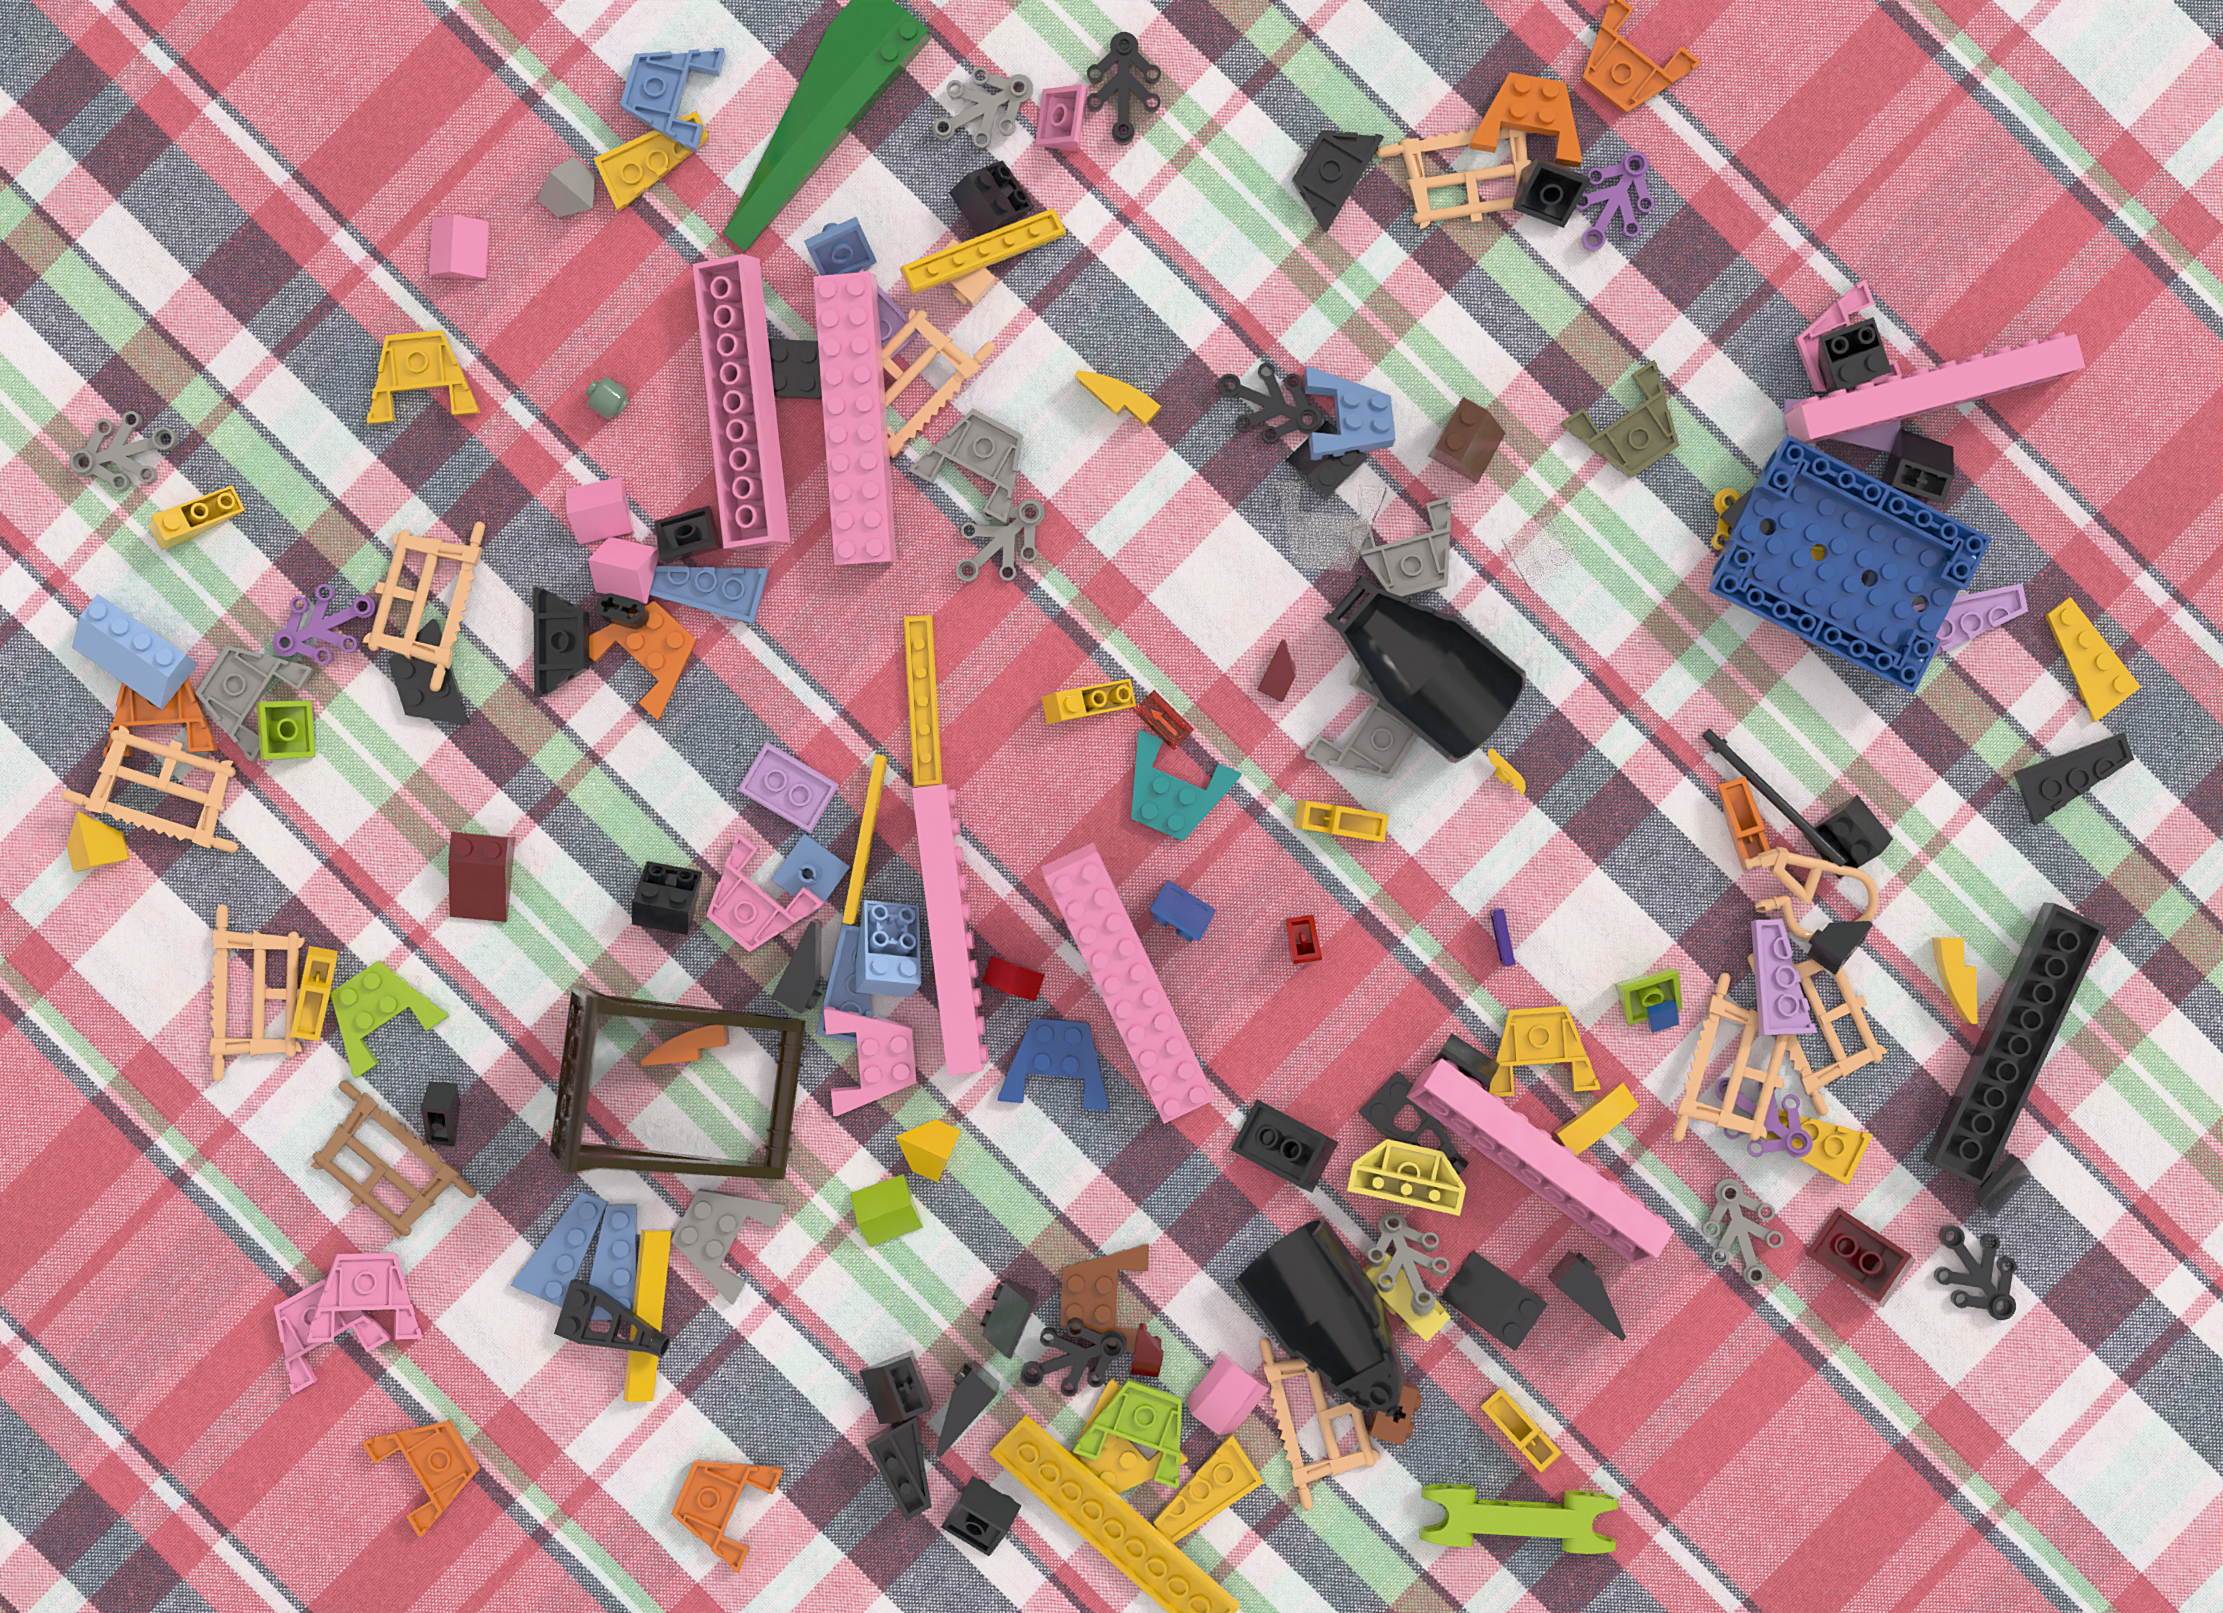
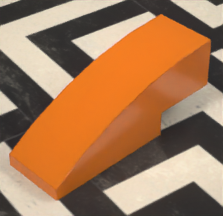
(1743, 819)
(688, 1045)

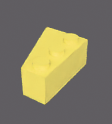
(1400, 1301)

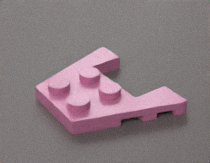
(1831, 320)
(749, 911)
(883, 1057)
(364, 1283)
(293, 1324)

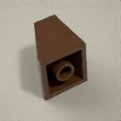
(1468, 440)

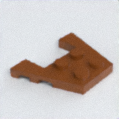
(1091, 1291)

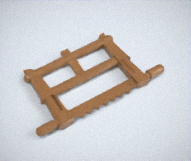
(366, 1107)

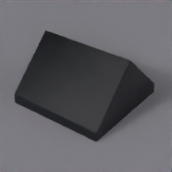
(1549, 192)
(687, 535)
(1468, 1059)

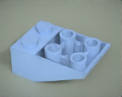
(888, 949)

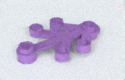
(1616, 197)
(319, 627)
(1772, 1124)

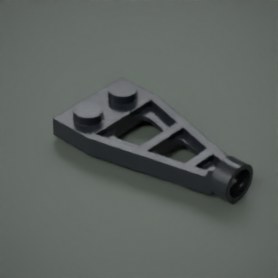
(1389, 1101)
(578, 1311)

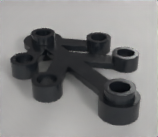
(1123, 82)
(1274, 405)
(1979, 1276)
(1077, 1356)

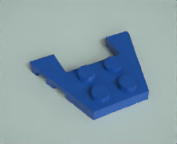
(1056, 1050)

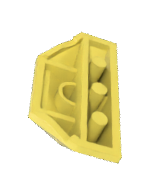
(1408, 1176)

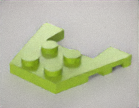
(372, 1001)
(1144, 1417)

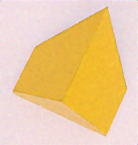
(94, 844)
(928, 1147)

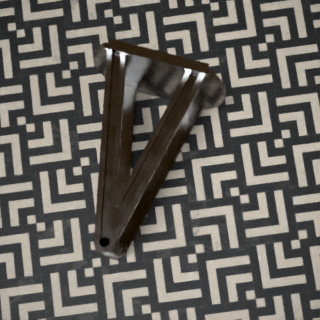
(575, 1077)

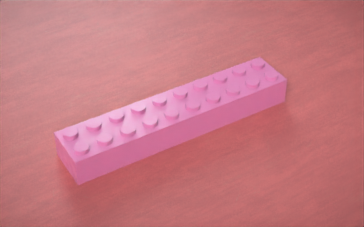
(1935, 388)
(741, 402)
(855, 418)
(949, 929)
(1127, 982)
(1540, 1162)

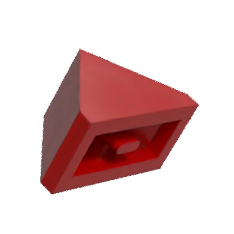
(1303, 939)
(1013, 978)

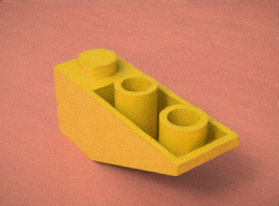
(194, 517)
(1088, 701)

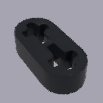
(620, 616)

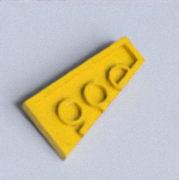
(642, 162)
(2096, 668)
(1834, 1148)
(1214, 1487)

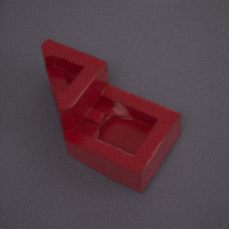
(1279, 674)
(1147, 1354)

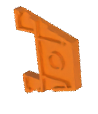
(1622, 71)
(1534, 107)
(659, 646)
(182, 708)
(438, 1460)
(710, 1500)

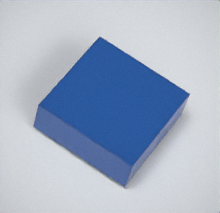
(1662, 1016)

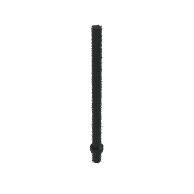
(1720, 746)

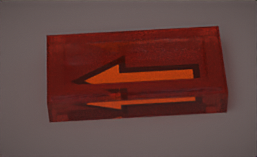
(1163, 720)

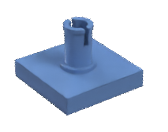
(840, 248)
(811, 867)

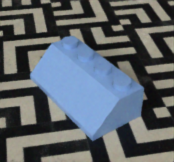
(131, 652)

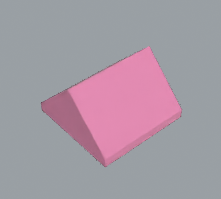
(1061, 117)
(459, 247)
(599, 511)
(624, 568)

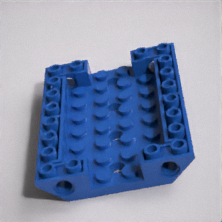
(1860, 529)

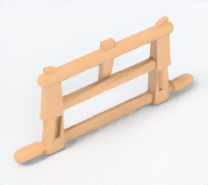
(1419, 184)
(939, 344)
(408, 646)
(112, 769)
(259, 942)
(1844, 1064)
(1723, 1117)
(1335, 1463)

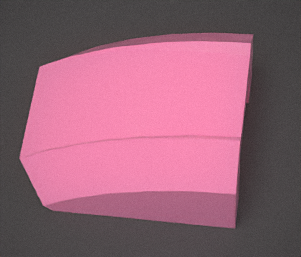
(1225, 1395)

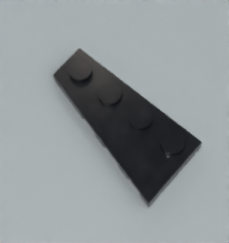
(2062, 778)

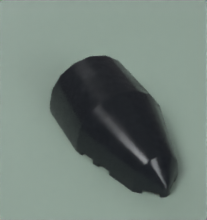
(1327, 1314)

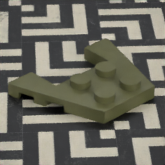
(1638, 436)

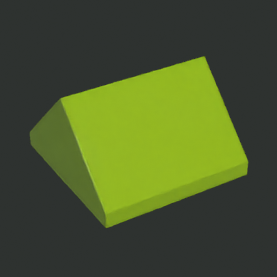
(285, 730)
(1646, 991)
(885, 1210)

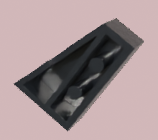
(901, 1463)

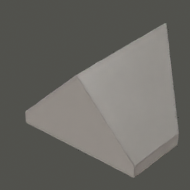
(568, 189)

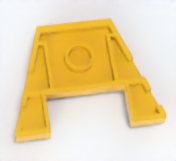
(419, 363)
(1541, 1037)
(1120, 1461)

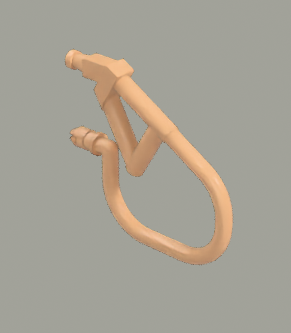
(1777, 861)

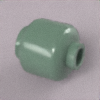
(607, 397)

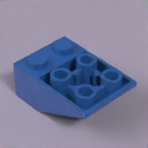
(1182, 910)

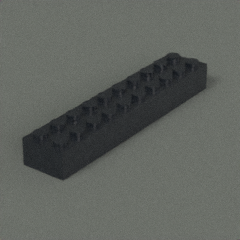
(2015, 1043)

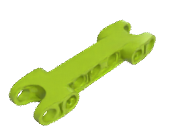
(1518, 1518)

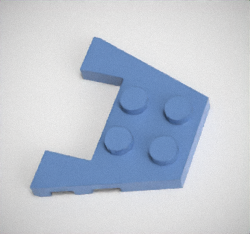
(657, 88)
(1362, 416)

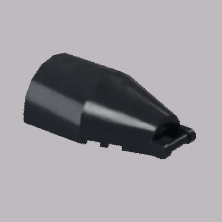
(1429, 669)

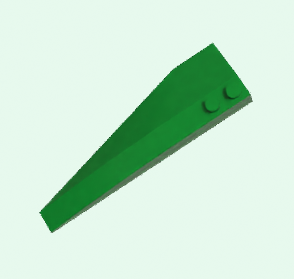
(847, 75)

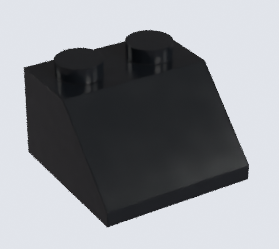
(1328, 472)
(981, 1516)

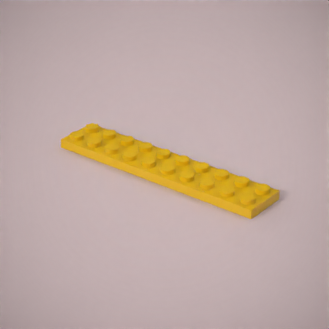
(1108, 1522)

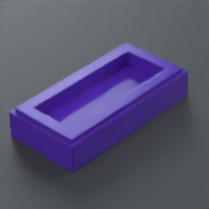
(1502, 937)

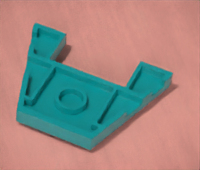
(1169, 802)

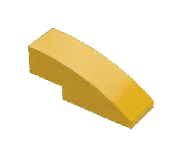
(1119, 396)
(1340, 820)
(1957, 978)
(314, 993)
(1597, 1119)
(1521, 1430)

